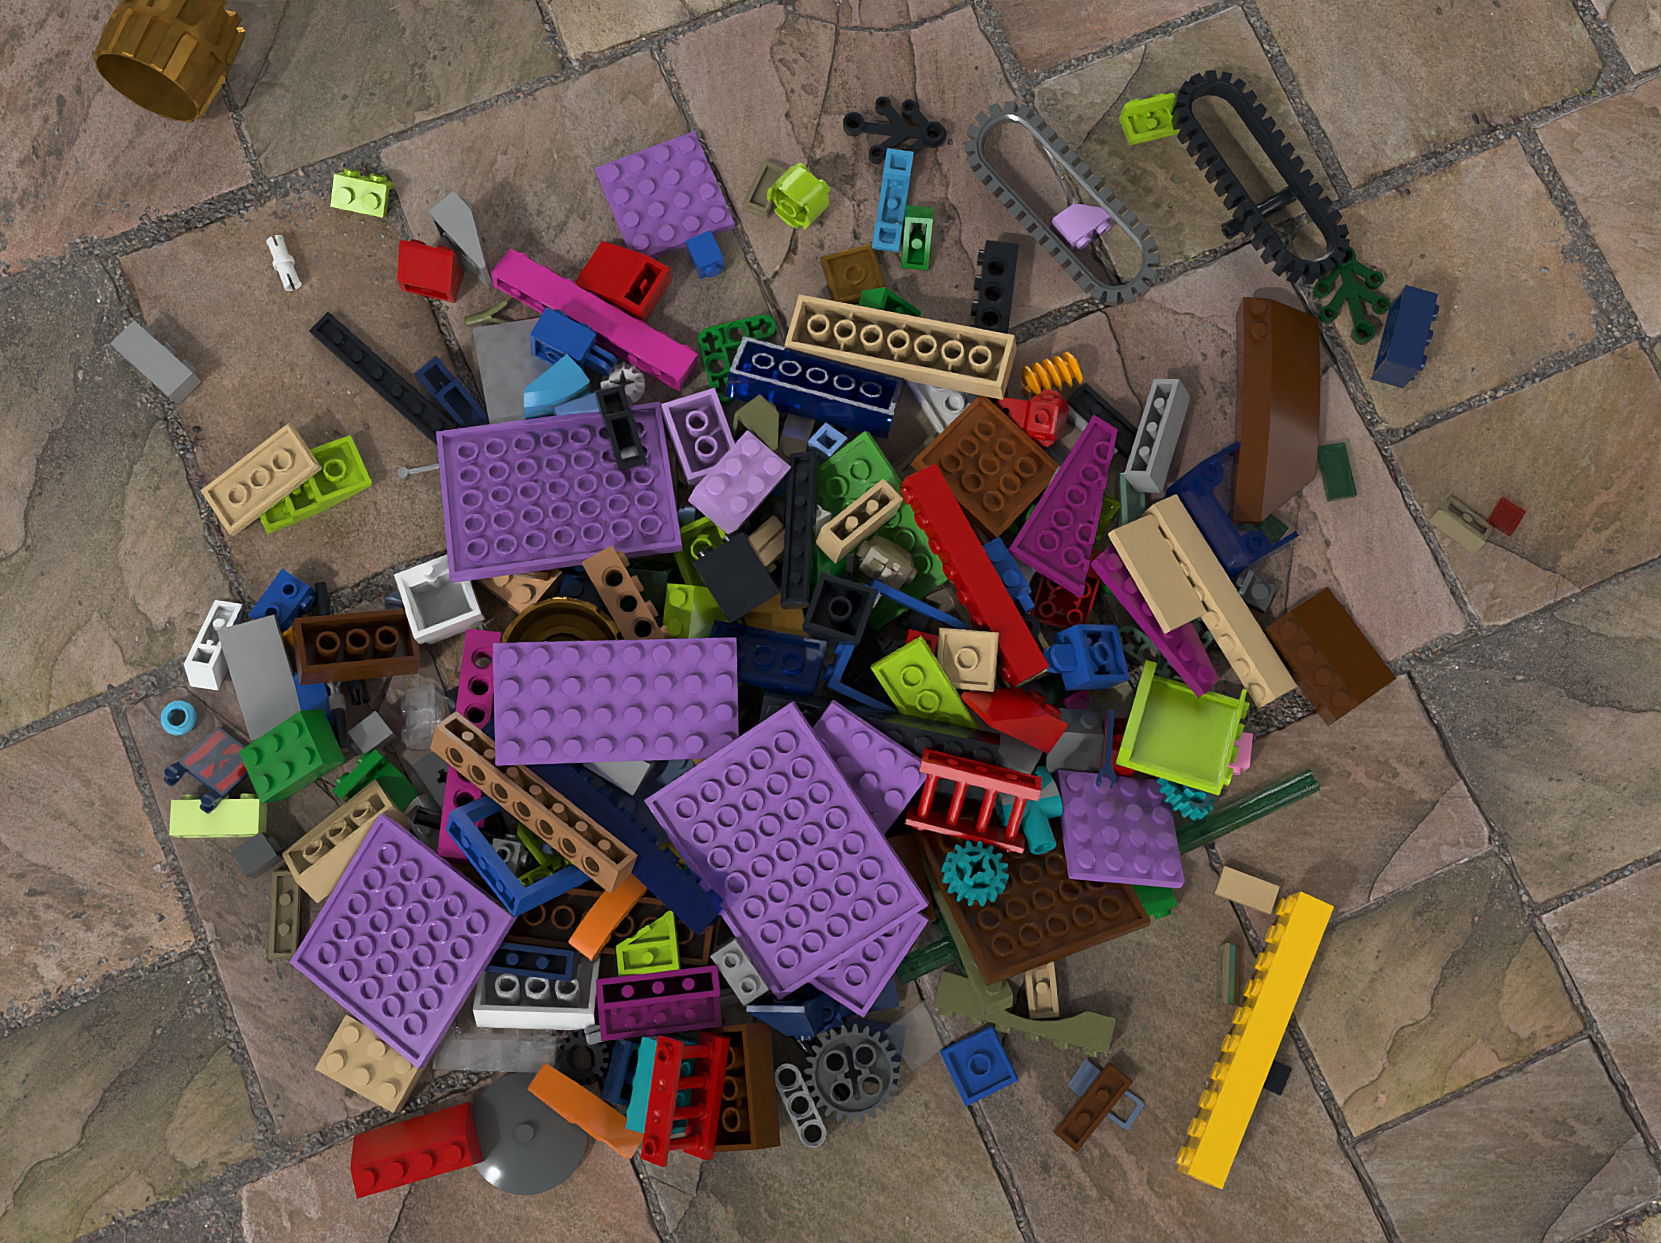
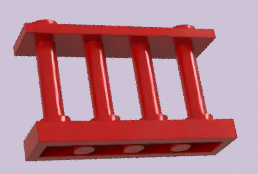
(967, 773)
(705, 1099)

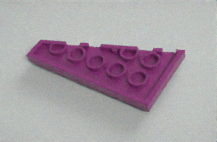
(1066, 519)
(1178, 646)

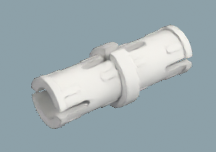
(283, 263)

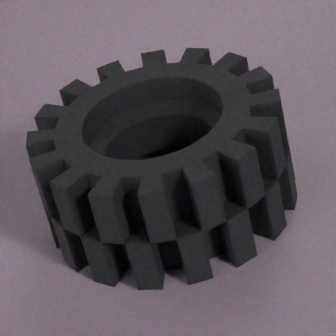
(566, 1065)

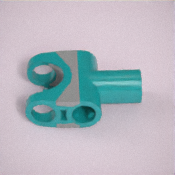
(1036, 813)

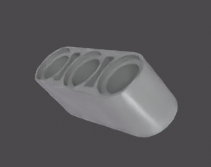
(802, 1120)

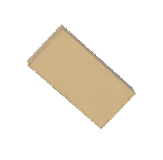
(1246, 890)

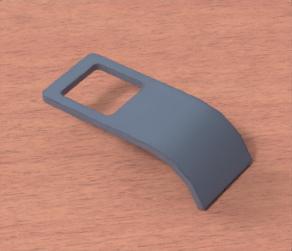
(1085, 1076)

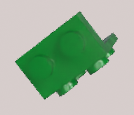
(376, 766)

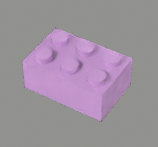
(697, 434)
(739, 483)

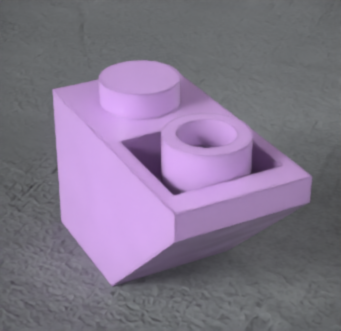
(1079, 224)

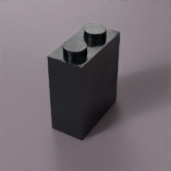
(736, 575)

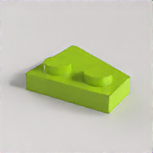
(650, 949)

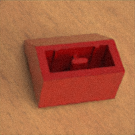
(429, 270)

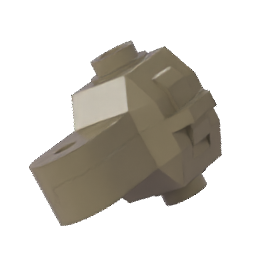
(885, 563)

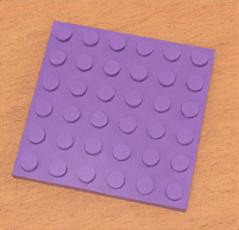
(403, 940)

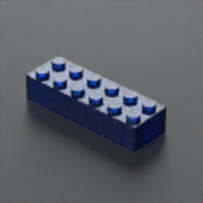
(815, 387)

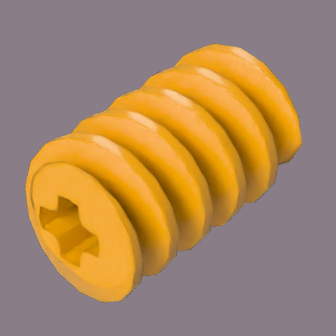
(1051, 373)

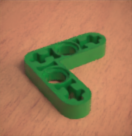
(725, 344)

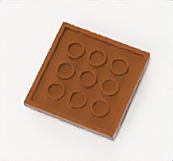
(989, 466)

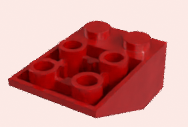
(625, 279)
(1061, 607)

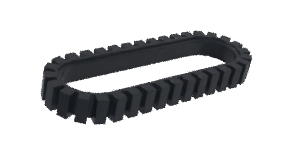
(1280, 157)

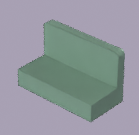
(1132, 502)

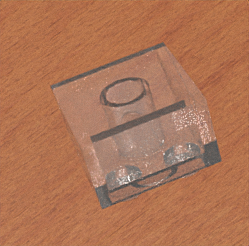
(423, 710)

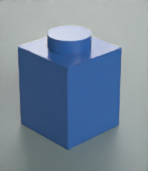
(705, 255)

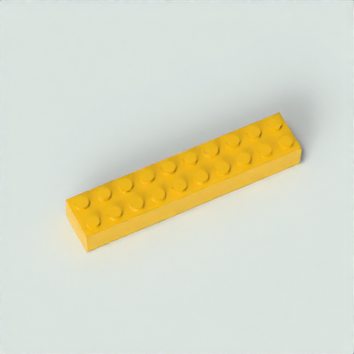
(1254, 1039)

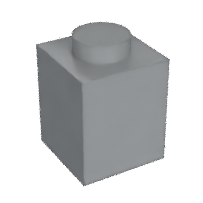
(371, 734)

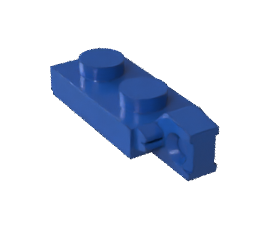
(1010, 575)

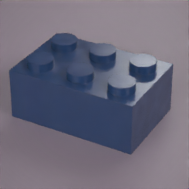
(1405, 337)

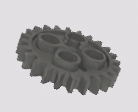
(878, 1067)

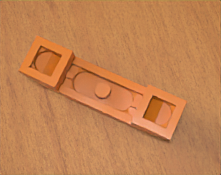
(605, 916)

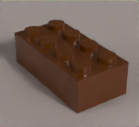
(354, 646)
(749, 1091)

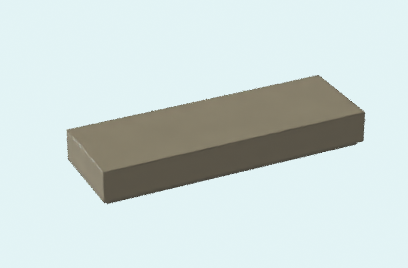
(284, 916)

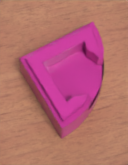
(1078, 700)

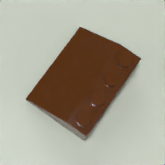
(1328, 656)

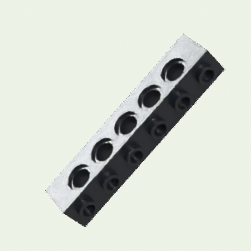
(1001, 257)

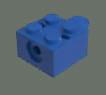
(558, 335)
(1088, 657)

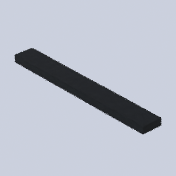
(381, 377)

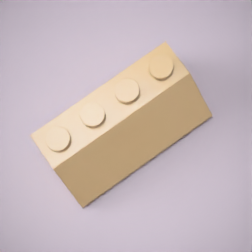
(327, 850)

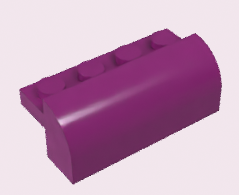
(658, 1003)

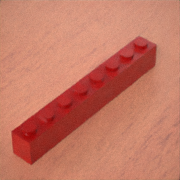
(972, 573)

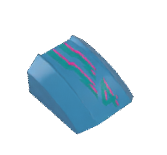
(554, 387)

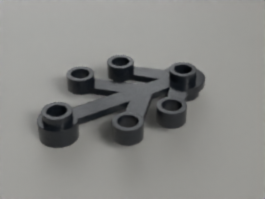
(898, 130)

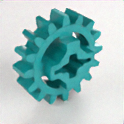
(1187, 799)
(984, 884)

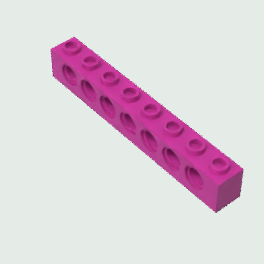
(477, 645)

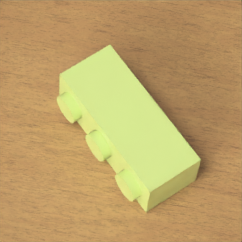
(229, 819)

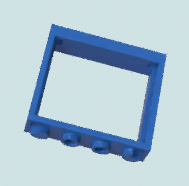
(835, 670)
(493, 868)

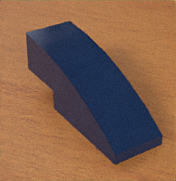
(450, 394)

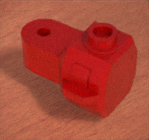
(1041, 417)

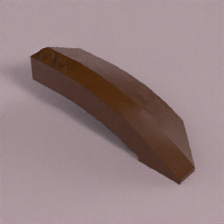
(1274, 407)

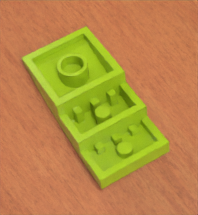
(338, 480)

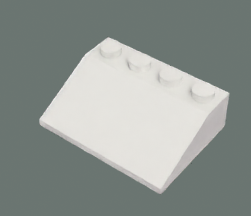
(539, 1002)

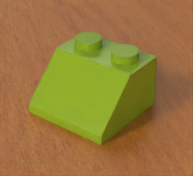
(690, 611)

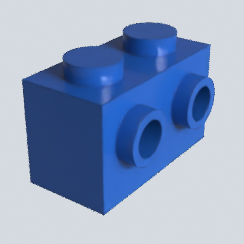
(286, 598)

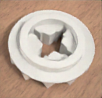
(632, 374)

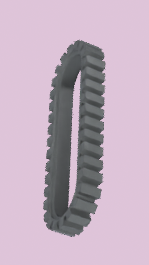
(1058, 148)

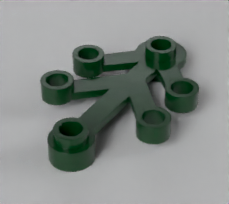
(1352, 291)

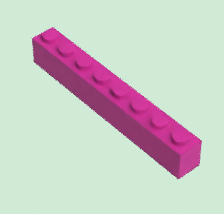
(614, 329)

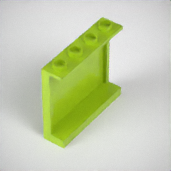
(1180, 734)

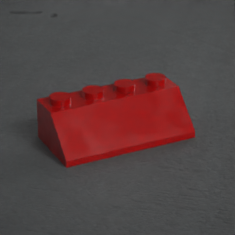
(414, 1150)

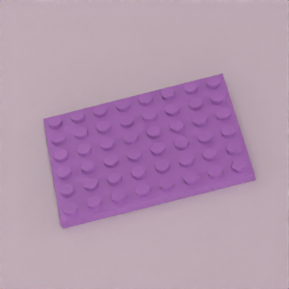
(552, 494)
(787, 851)

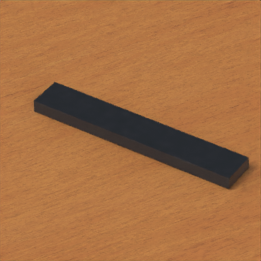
(800, 530)

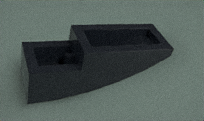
(620, 427)

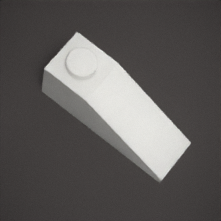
(206, 659)

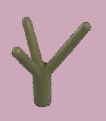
(487, 315)

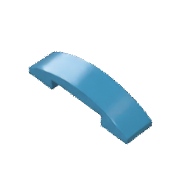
(892, 200)

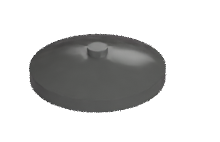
(523, 1139)

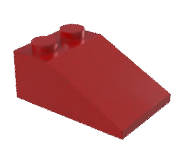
(1019, 715)

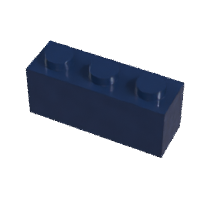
(535, 961)

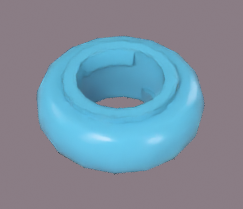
(186, 726)

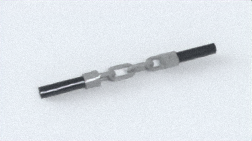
(336, 700)

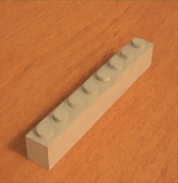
(1227, 613)

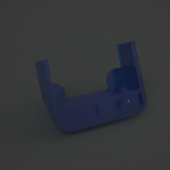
(1233, 551)

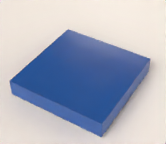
(978, 1065)

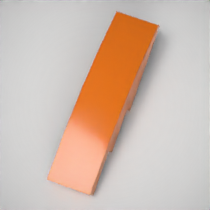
(585, 1110)

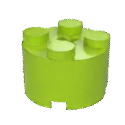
(799, 196)

